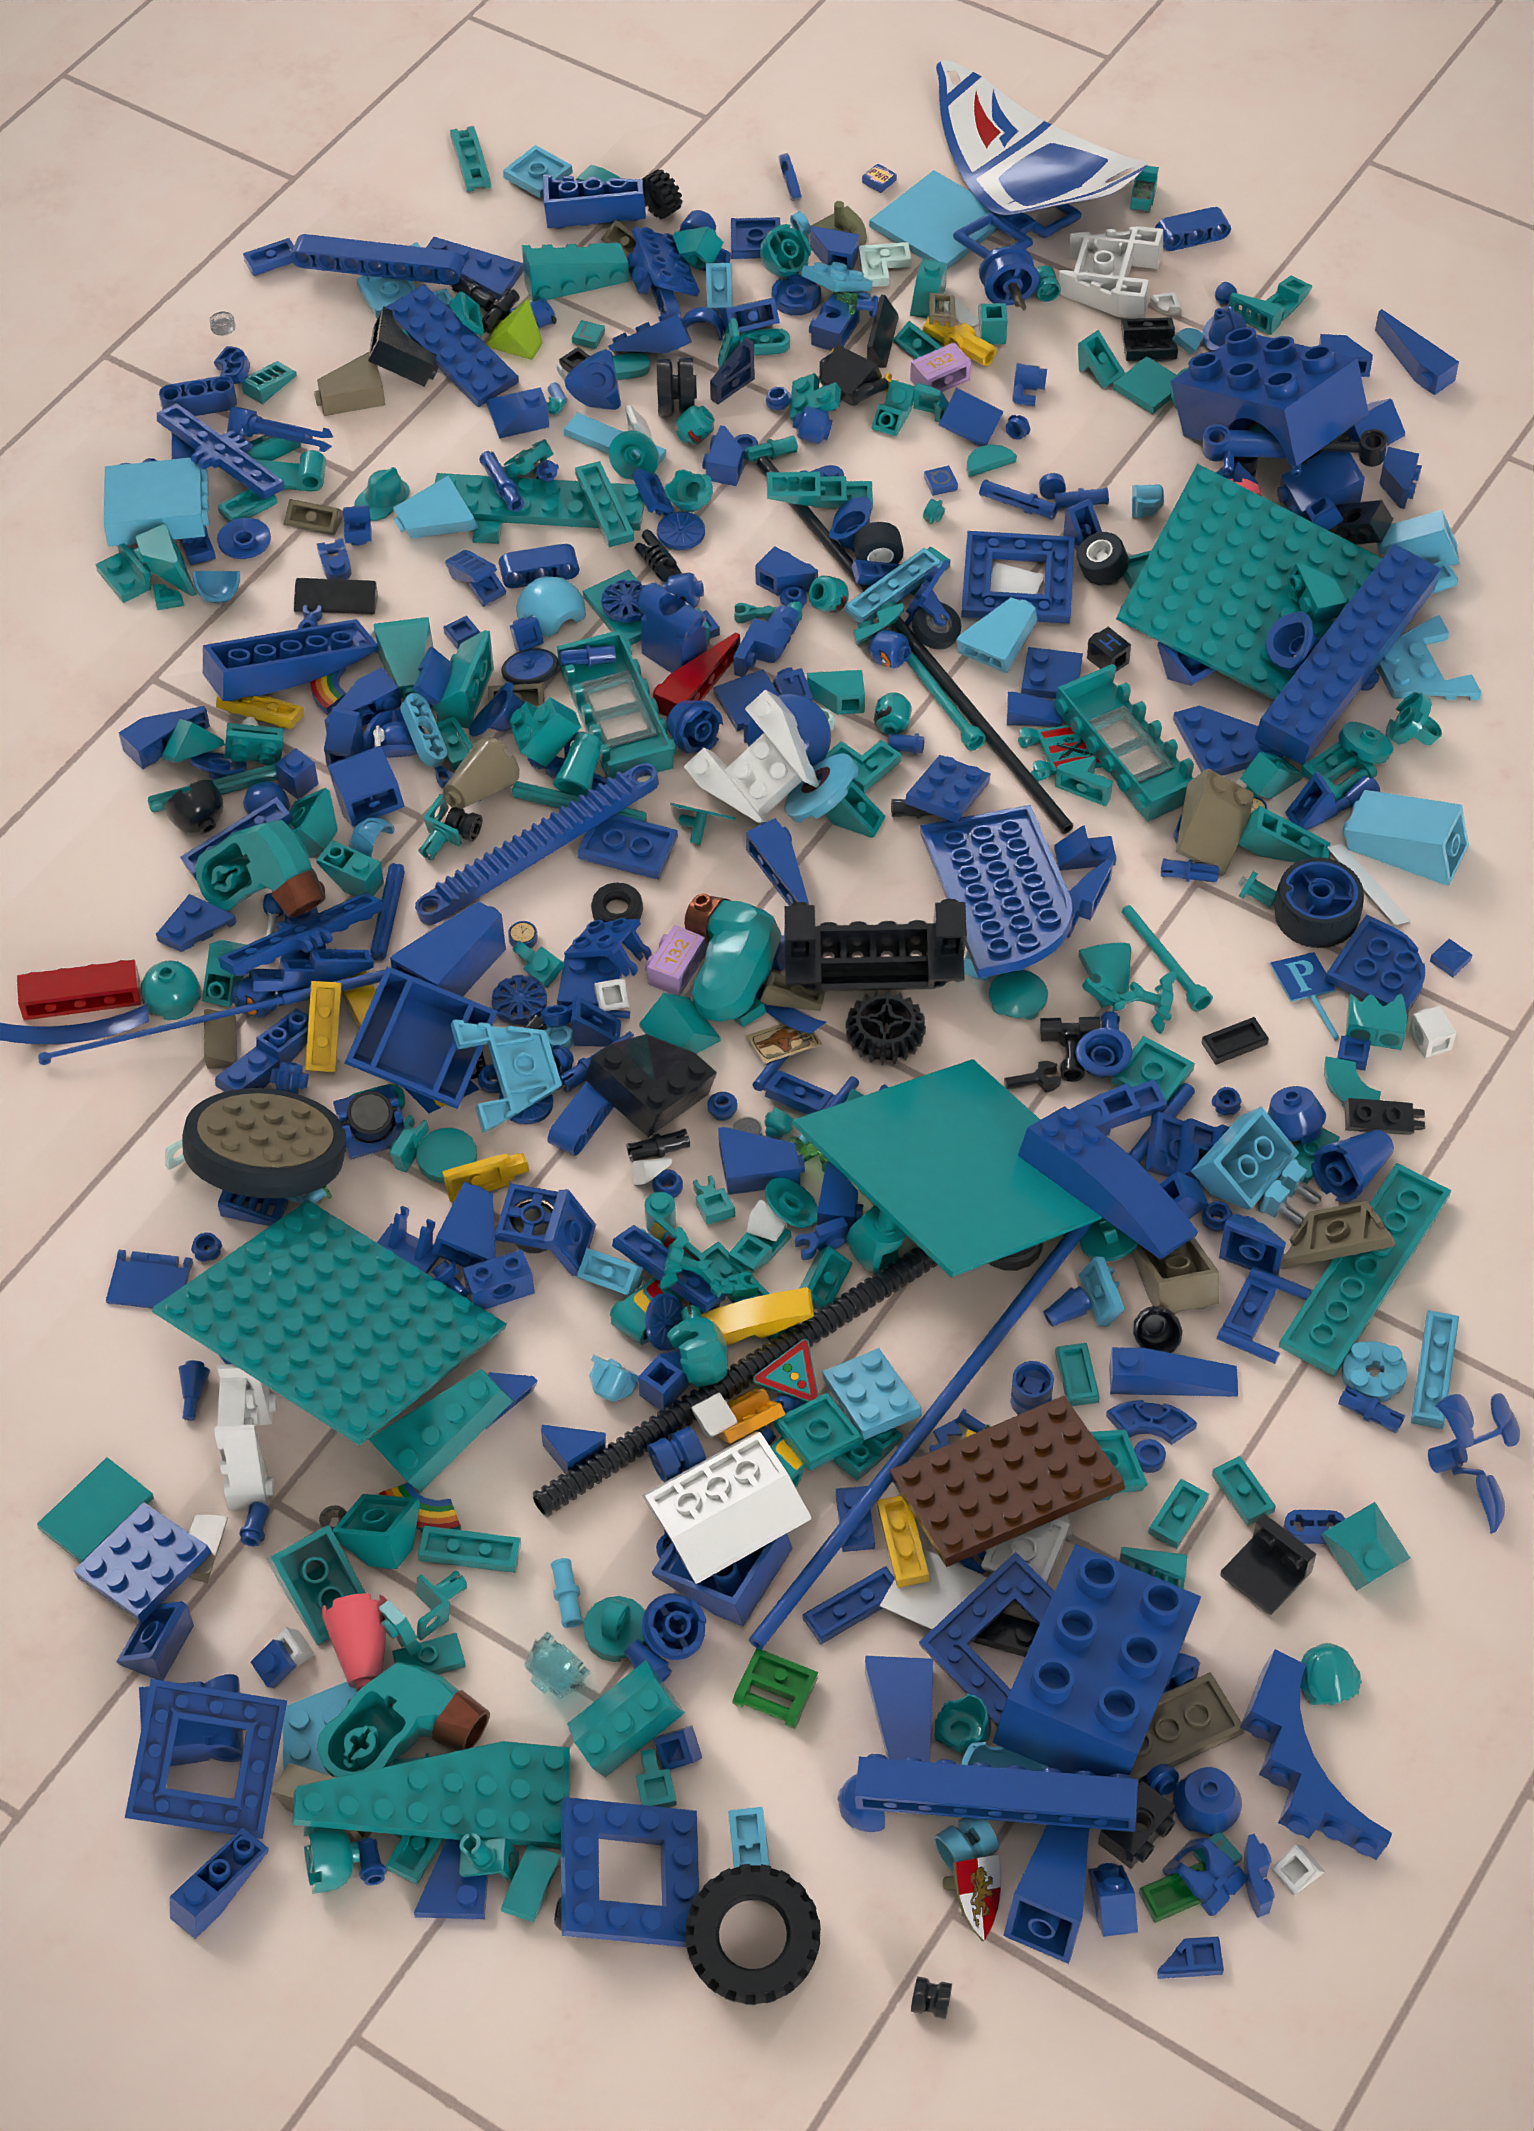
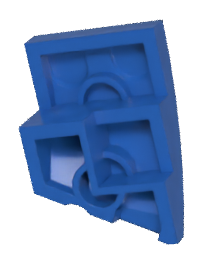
(1179, 1144)

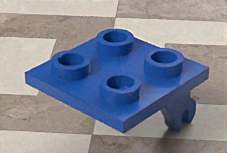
(605, 940)
(407, 1246)

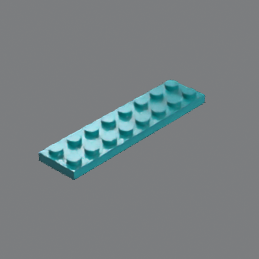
(544, 501)
(1358, 1283)

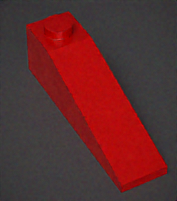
(696, 677)

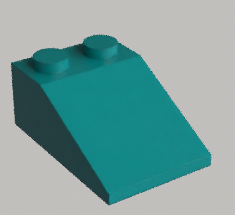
(313, 1576)

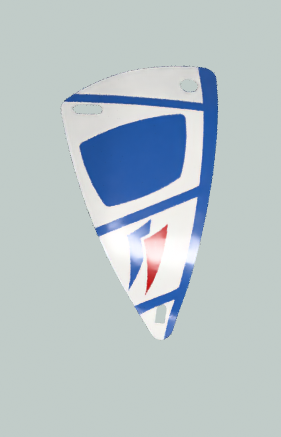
(1011, 151)

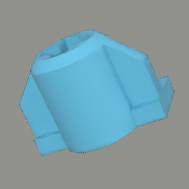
(1146, 499)
(611, 1379)

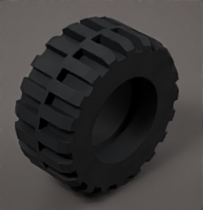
(801, 1924)

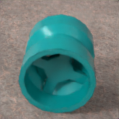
(1048, 286)

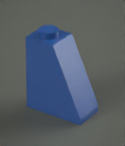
(755, 1160)
(468, 1228)

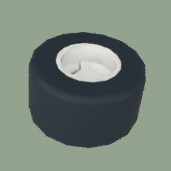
(878, 543)
(1102, 558)

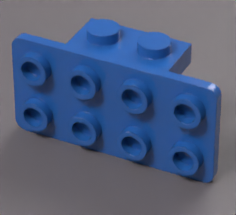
(659, 262)

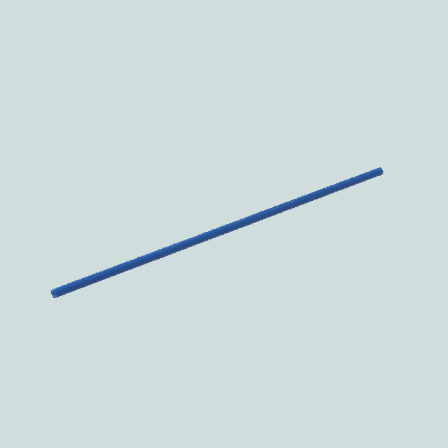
(939, 1408)

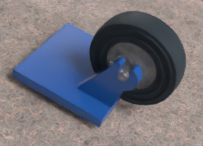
(933, 621)

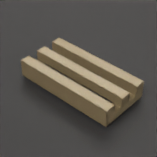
(941, 316)

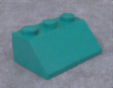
(468, 680)
(624, 1719)

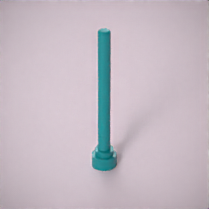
(971, 735)
(1197, 996)

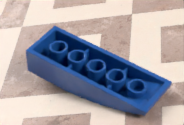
(283, 658)
(1106, 1181)

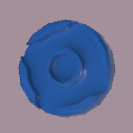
(796, 295)

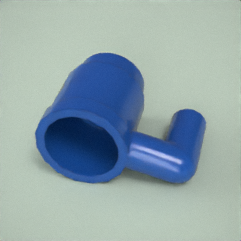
(1028, 378)

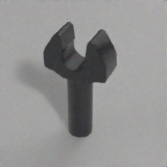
(1038, 1077)

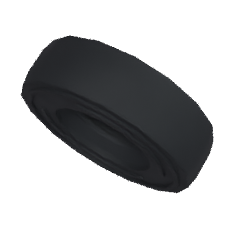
(612, 892)

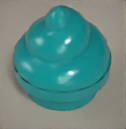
(775, 1123)

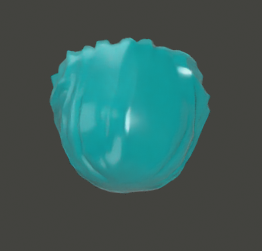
(1329, 1675)

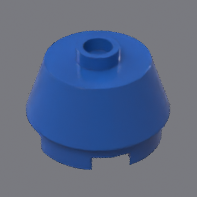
(694, 725)
(1297, 1113)
(673, 1626)
(1207, 1801)

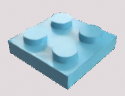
(529, 170)
(837, 277)

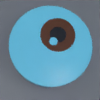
(833, 778)

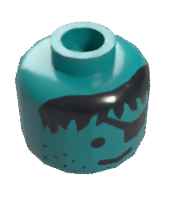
(892, 713)

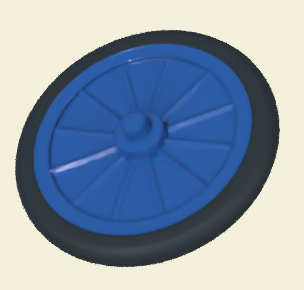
(530, 666)

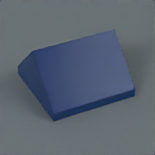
(970, 417)
(1381, 417)
(1181, 667)
(157, 1640)

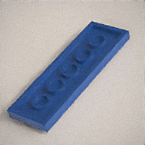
(458, 349)

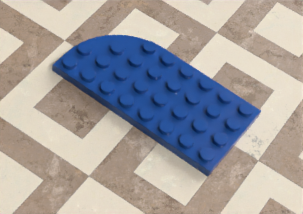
(1009, 886)

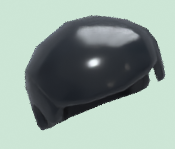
(1157, 1329)

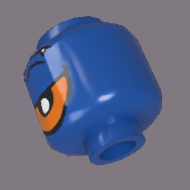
(889, 648)
(243, 995)

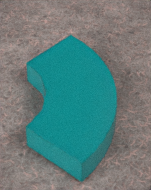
(1345, 1082)

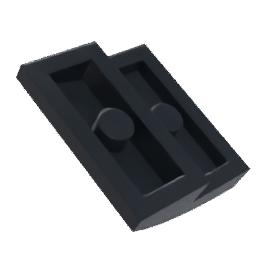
(1149, 338)

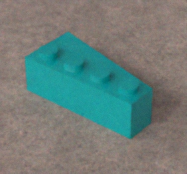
(572, 269)
(441, 1428)

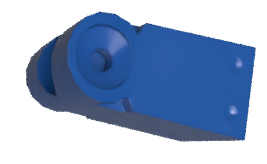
(670, 628)
(203, 1741)

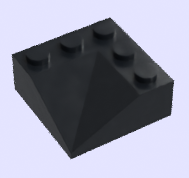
(649, 1080)

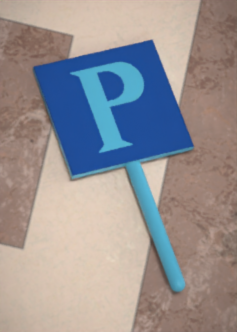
(1305, 978)

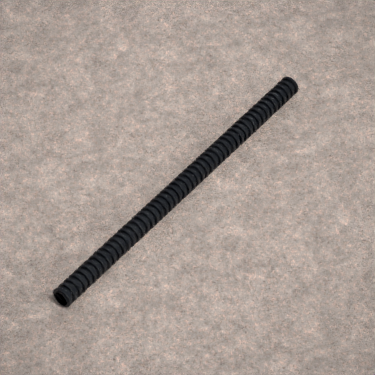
(738, 1377)

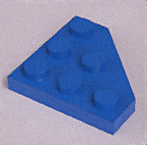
(1219, 740)

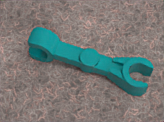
(748, 612)

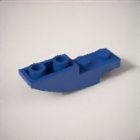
(276, 1044)
(1121, 1106)

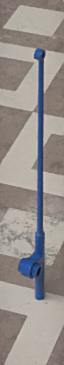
(286, 998)

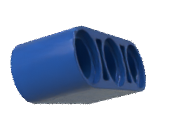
(1194, 228)
(200, 395)
(525, 566)
(579, 1120)

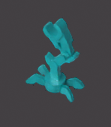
(1162, 1002)
(736, 1284)

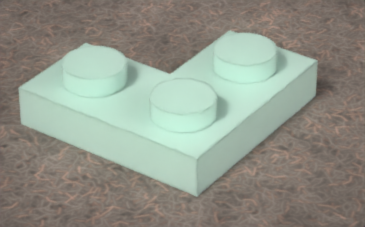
(879, 257)

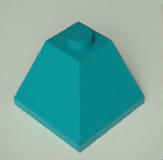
(164, 558)
(314, 821)
(379, 1529)
(1365, 1546)

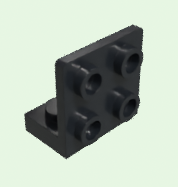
(1269, 1565)

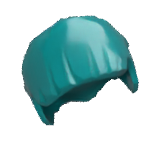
(689, 490)
(963, 1723)

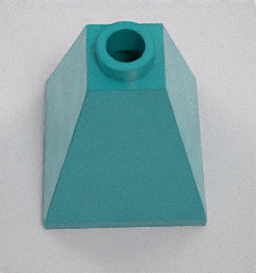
(402, 649)

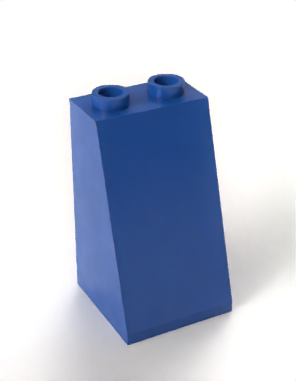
(456, 950)

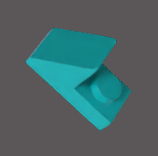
(1097, 355)
(1079, 779)

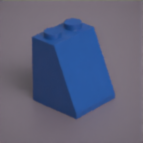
(1325, 473)

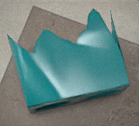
(1377, 1023)

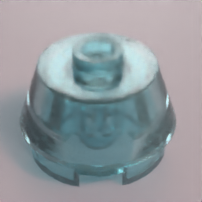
(555, 1667)

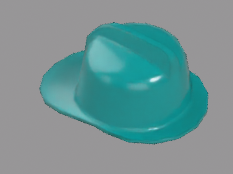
(383, 492)

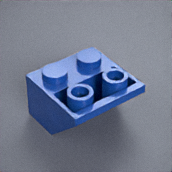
(365, 786)

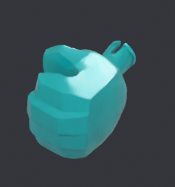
(875, 1240)
(701, 1348)

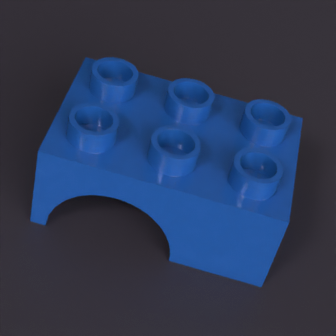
(1289, 388)
(1096, 1667)

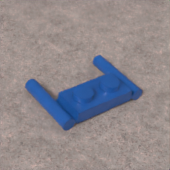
(797, 1092)
(1251, 1309)

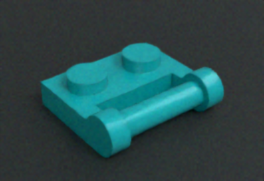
(1335, 763)

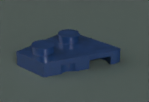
(734, 373)

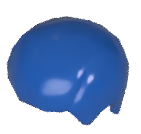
(263, 793)

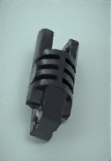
(657, 556)

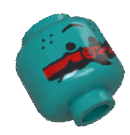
(695, 424)
(828, 594)

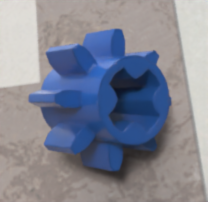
(289, 1077)

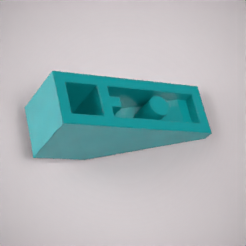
(1280, 839)

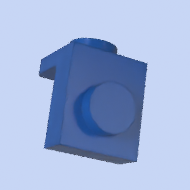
(357, 525)

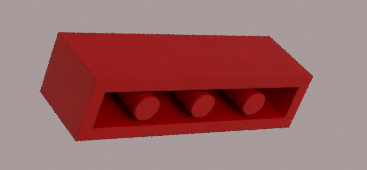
(78, 989)

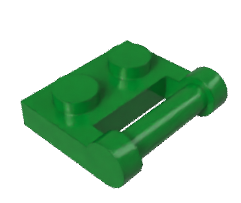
(780, 1678)

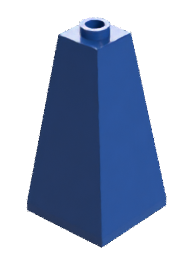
(902, 1703)
(1051, 1893)

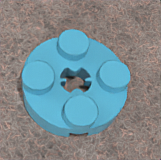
(1378, 1355)

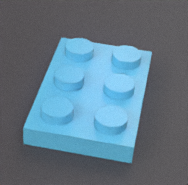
(871, 1393)

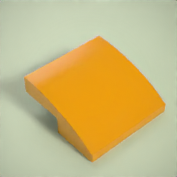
(752, 1412)

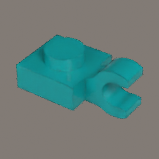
(541, 964)
(405, 1147)
(655, 1785)

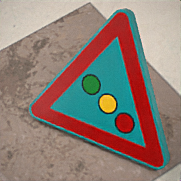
(791, 1374)

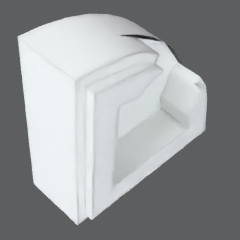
(1166, 304)

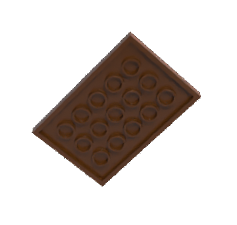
(1006, 1480)

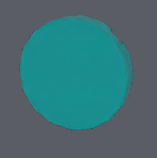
(444, 1150)

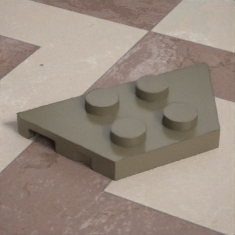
(1337, 1234)

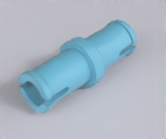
(566, 1593)

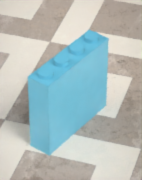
(153, 495)

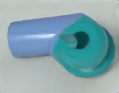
(557, 398)

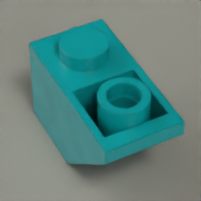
(698, 246)
(993, 322)
(1316, 593)
(838, 690)
(351, 869)
(218, 982)

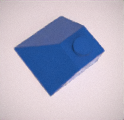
(519, 412)
(1251, 1243)

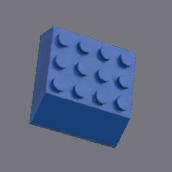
(411, 1038)

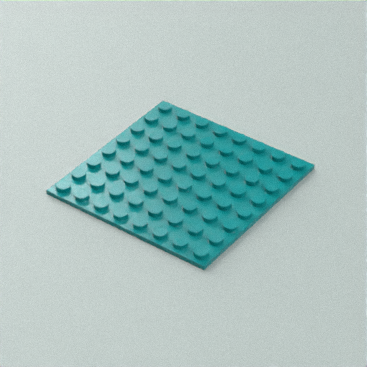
(1223, 578)
(948, 1166)
(330, 1320)

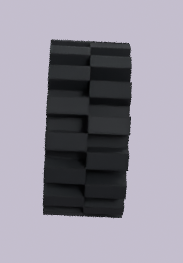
(661, 194)

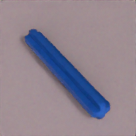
(386, 917)

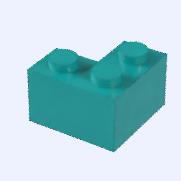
(544, 729)

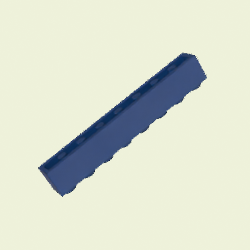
(996, 1793)

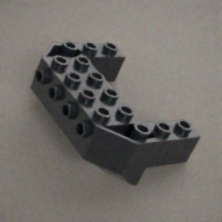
(937, 943)

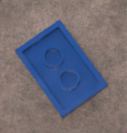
(947, 788)
(629, 845)

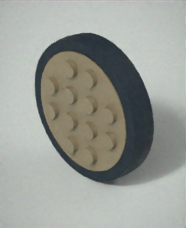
(264, 1143)

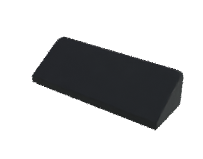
(882, 332)
(336, 595)

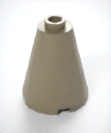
(481, 774)

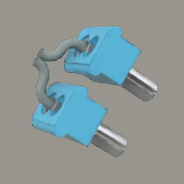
(1288, 1184)

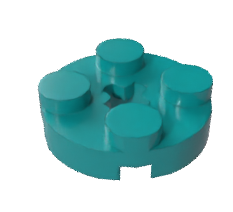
(524, 460)

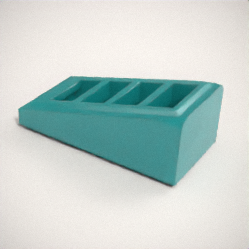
(468, 312)
(1263, 315)
(730, 342)
(260, 389)
(1162, 1565)

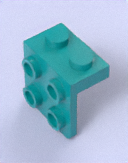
(253, 743)

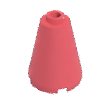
(357, 1636)

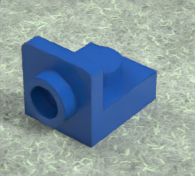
(792, 682)

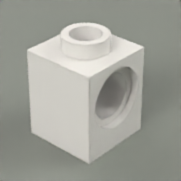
(1432, 1031)

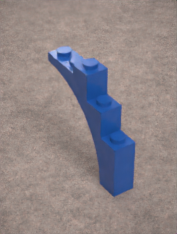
(1290, 1763)

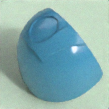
(216, 585)
(366, 833)

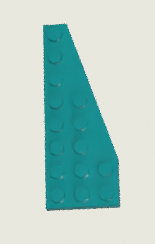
(480, 1790)

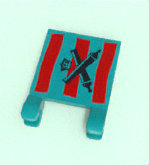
(1059, 747)

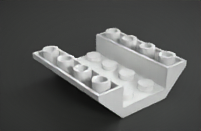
(727, 1506)

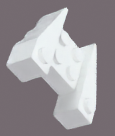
(1104, 269)
(765, 769)
(241, 1407)

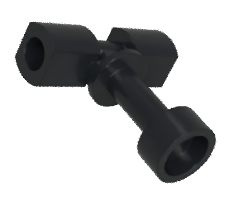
(1068, 1036)

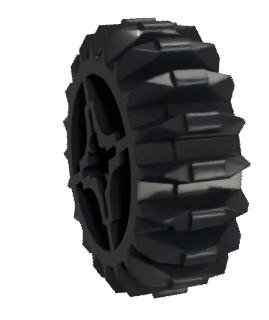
(867, 1024)

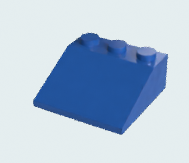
(733, 1590)

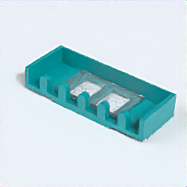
(618, 708)
(1125, 742)

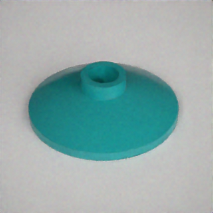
(623, 456)
(791, 1202)

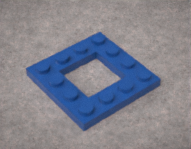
(1056, 551)
(951, 1638)
(172, 1701)
(582, 1911)

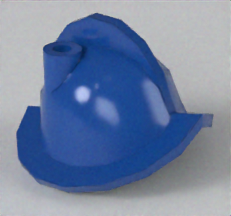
(1220, 325)
(1291, 640)

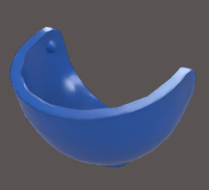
(704, 314)
(858, 1818)

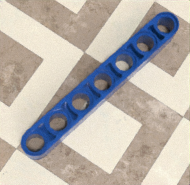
(377, 259)

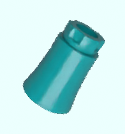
(580, 765)

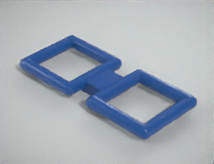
(1016, 227)

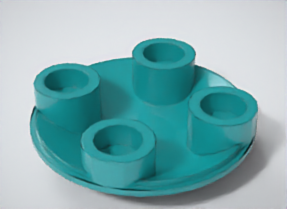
(1018, 994)

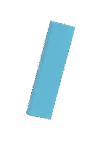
(597, 434)
(893, 586)
(1434, 1368)

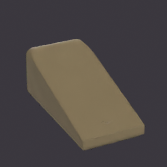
(779, 994)

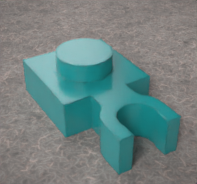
(712, 1203)
(398, 1626)

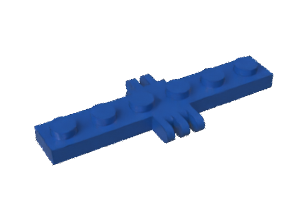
(221, 451)
(301, 934)

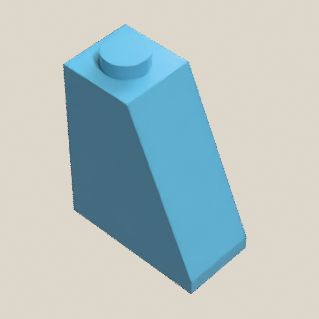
(434, 512)
(1424, 536)
(999, 635)

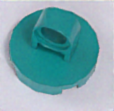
(1414, 721)
(613, 1627)

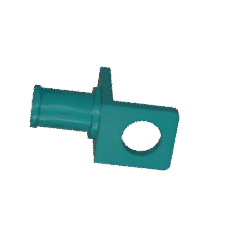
(438, 831)
(437, 1599)
(487, 1857)

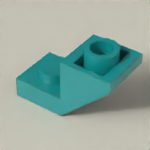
(896, 409)

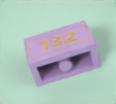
(941, 368)
(675, 960)

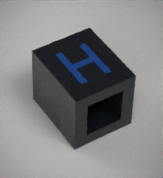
(1108, 649)

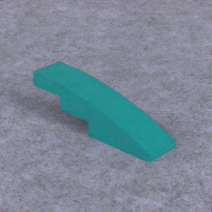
(815, 491)

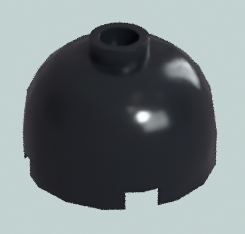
(197, 808)

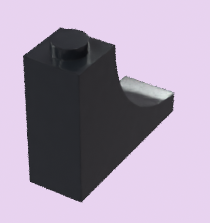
(398, 352)

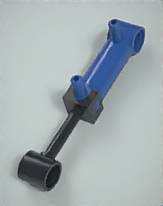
(1226, 444)

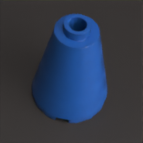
(1351, 1163)

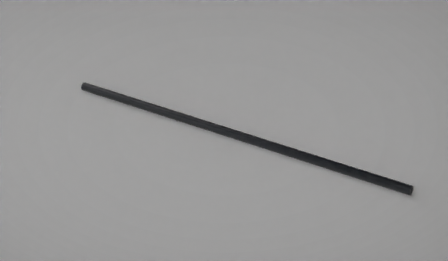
(937, 672)

